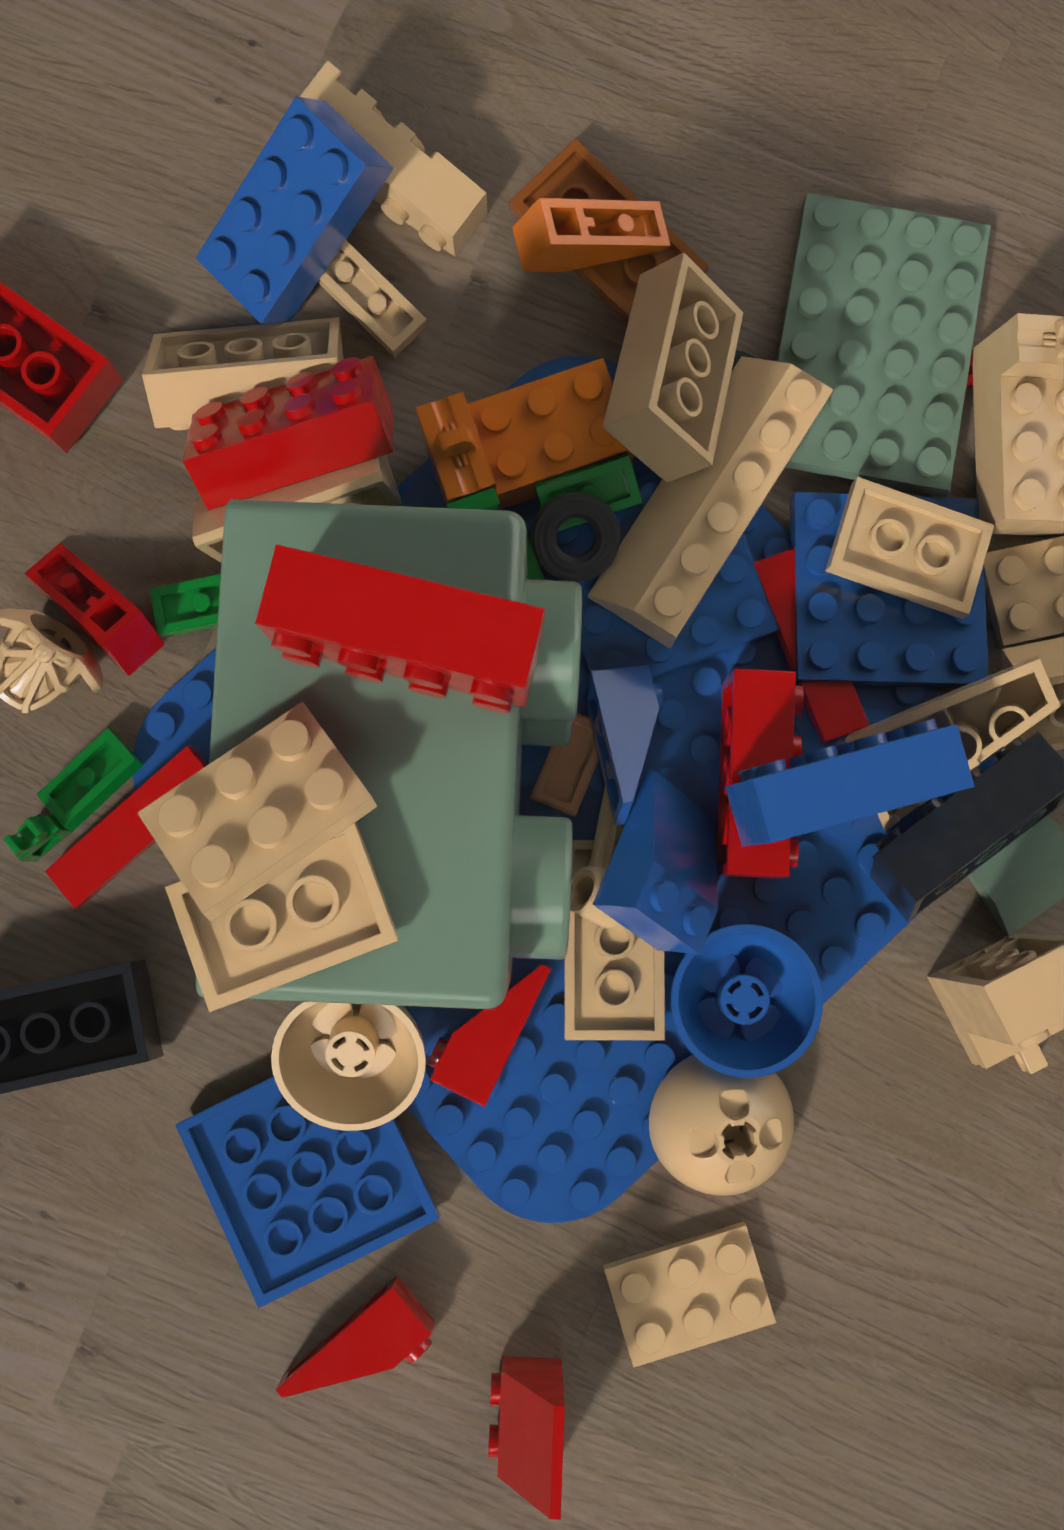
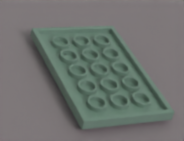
(888, 322)

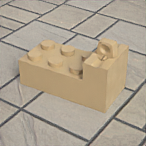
(1021, 426)
(1006, 998)

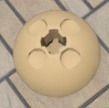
(347, 1080)
(703, 1108)

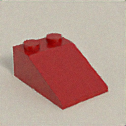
(530, 1429)

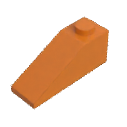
(587, 233)

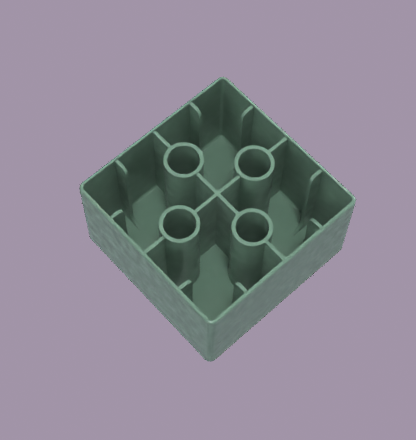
(447, 837)

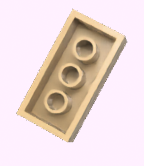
(674, 369)

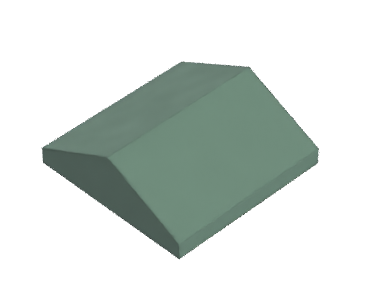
(1023, 877)

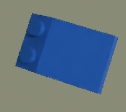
(663, 870)

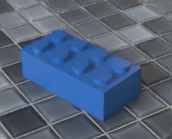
(293, 210)
(862, 781)

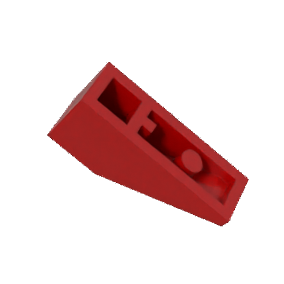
(96, 609)
(481, 1045)
(368, 1342)

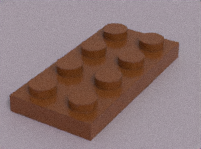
(580, 175)

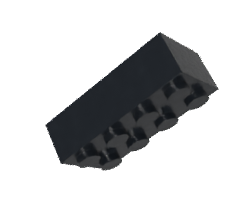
(970, 826)
(77, 1026)

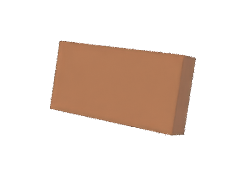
(568, 770)

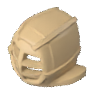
(40, 666)

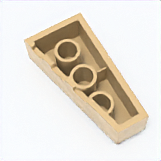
(421, 188)
(986, 713)

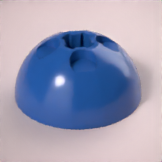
(775, 1002)

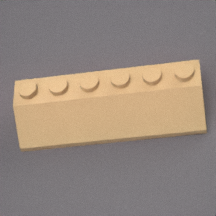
(701, 516)

